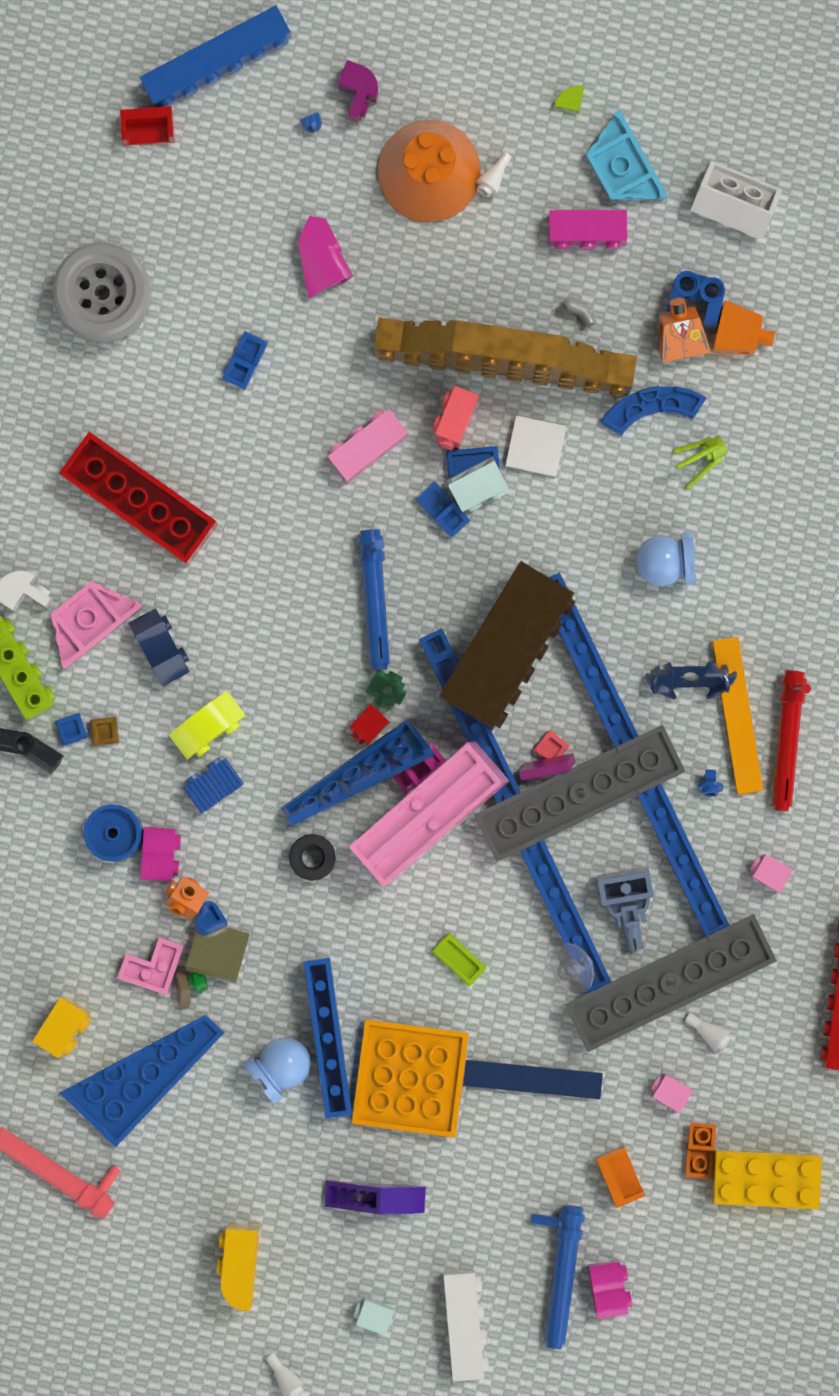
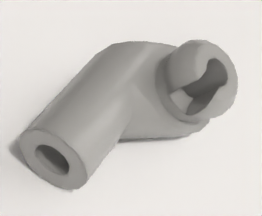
(579, 308)

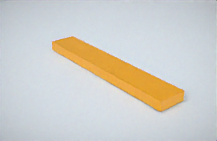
(738, 719)

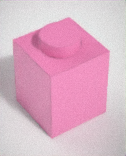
(770, 872)
(670, 1092)

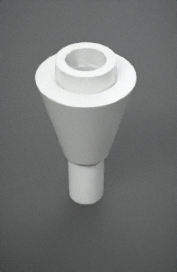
(490, 181)
(714, 1035)
(288, 1382)

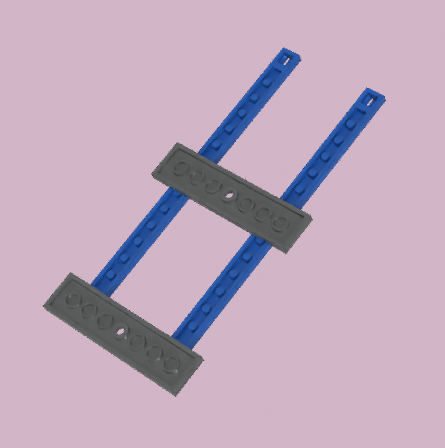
(629, 769)

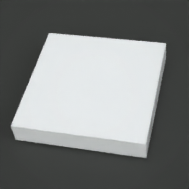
(535, 446)

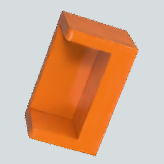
(620, 1176)

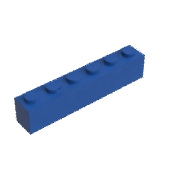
(216, 57)
(328, 1037)

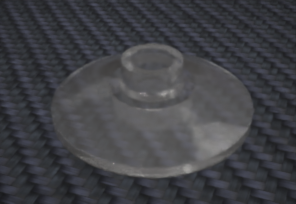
(572, 968)

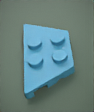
(623, 165)

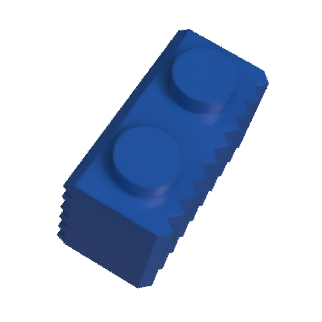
(213, 784)

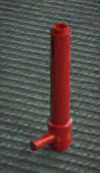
(791, 699)

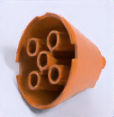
(429, 171)

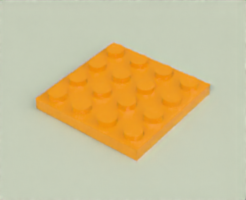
(410, 1078)

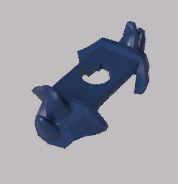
(709, 676)

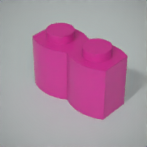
(159, 854)
(608, 1288)

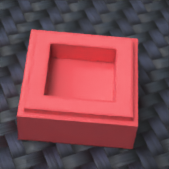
(551, 746)

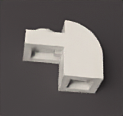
(18, 585)

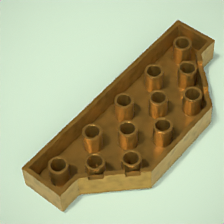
(506, 353)

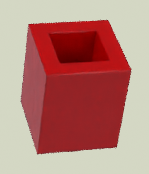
(368, 725)

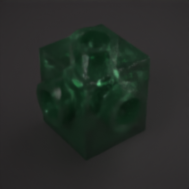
(382, 680)

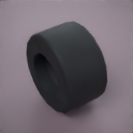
(304, 843)

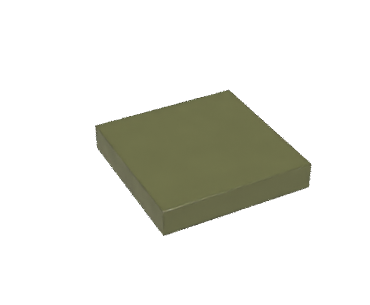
(218, 954)

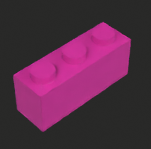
(587, 229)

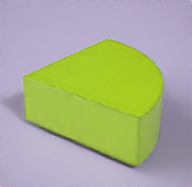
(570, 99)

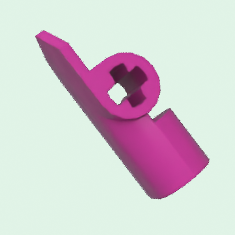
(321, 257)

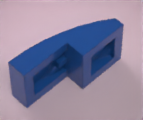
(245, 360)
(442, 509)

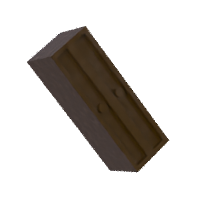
(508, 646)

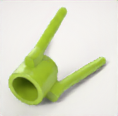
(711, 449)

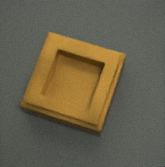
(104, 731)

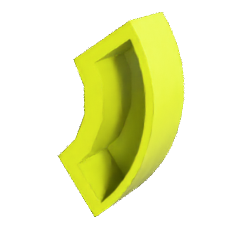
(207, 725)

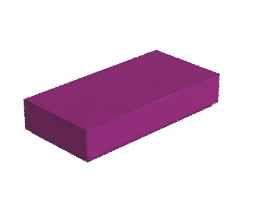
(547, 767)

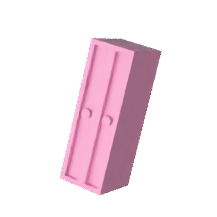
(429, 813)

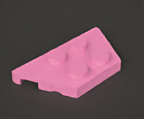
(89, 619)

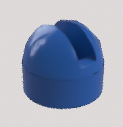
(311, 123)

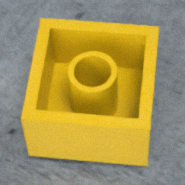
(62, 1027)

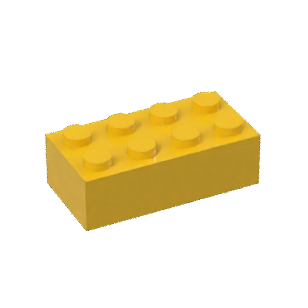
(766, 1179)

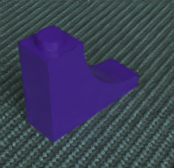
(375, 1198)

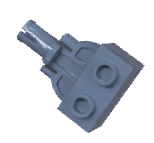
(627, 895)

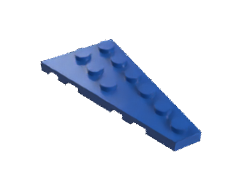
(379, 761)
(130, 1088)

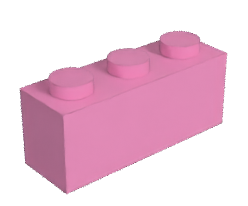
(367, 445)

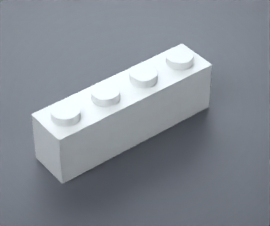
(464, 1325)

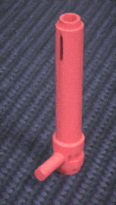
(84, 1194)

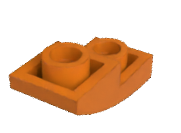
(700, 1151)

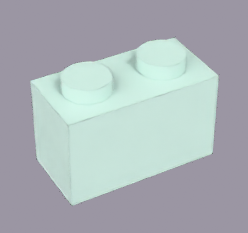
(477, 485)

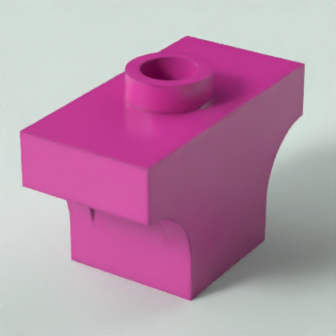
(418, 773)

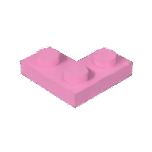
(155, 974)

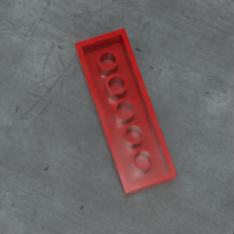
(138, 498)

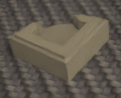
(183, 989)

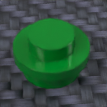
(198, 982)

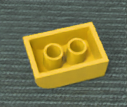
(238, 1264)

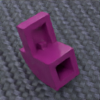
(363, 84)

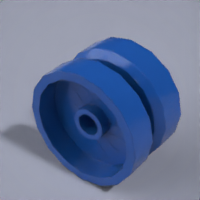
(128, 838)

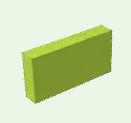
(459, 959)

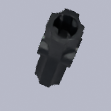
(39, 753)

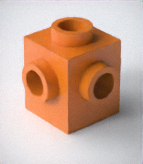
(185, 897)

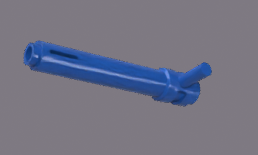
(374, 596)
(569, 1235)

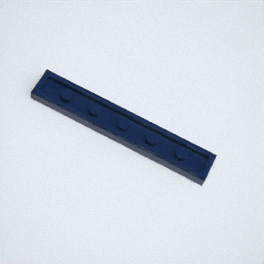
(533, 1079)

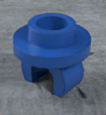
(710, 787)

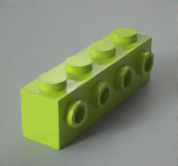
(22, 677)

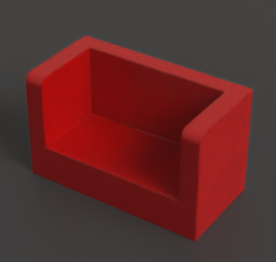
(147, 126)

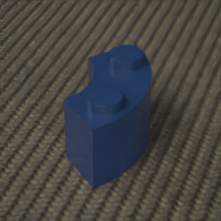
(159, 647)

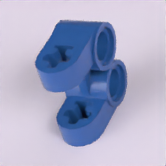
(698, 294)

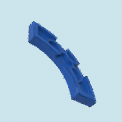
(652, 401)

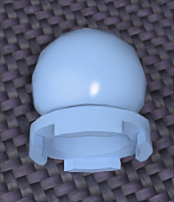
(665, 560)
(281, 1066)

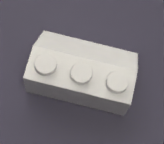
(736, 200)

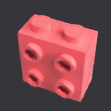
(457, 414)

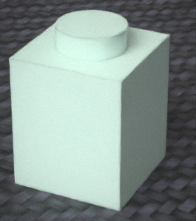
(374, 1316)

